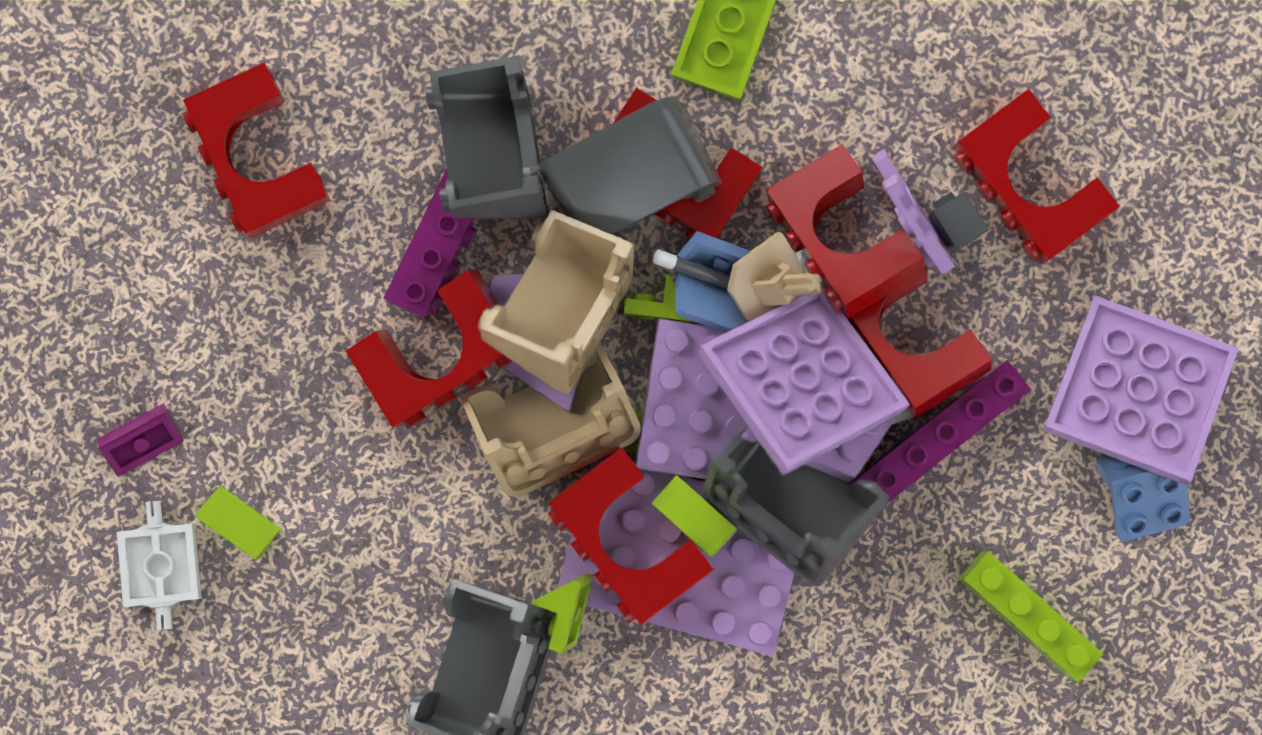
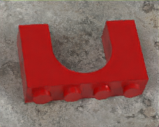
(216, 117)
(987, 154)
(713, 213)
(850, 279)
(927, 377)
(407, 394)
(641, 590)

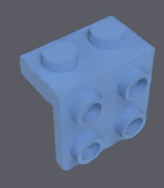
(704, 301)
(1142, 499)

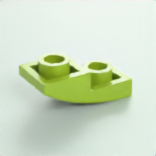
(694, 516)

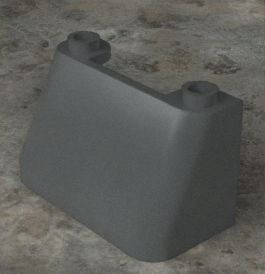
(488, 141)
(632, 168)
(798, 517)
(487, 666)

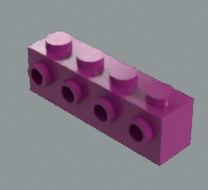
(430, 259)

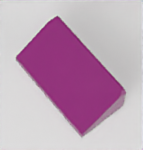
(139, 440)

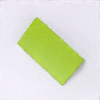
(238, 522)

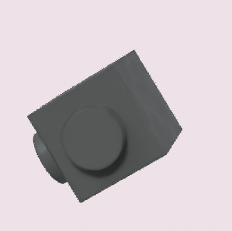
(957, 221)

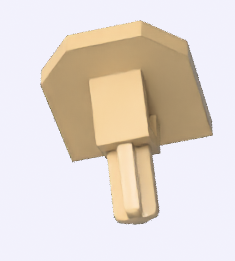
(769, 278)

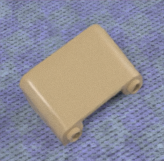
(562, 301)
(537, 442)

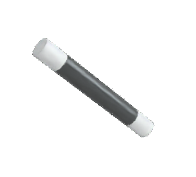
(691, 269)

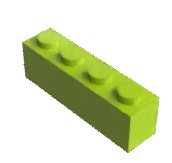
(1030, 616)

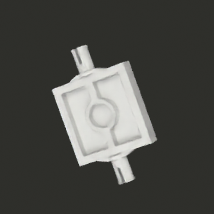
(159, 565)

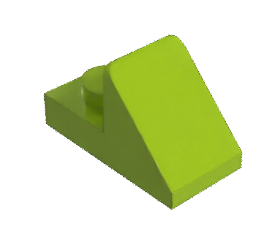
(645, 307)
(570, 605)

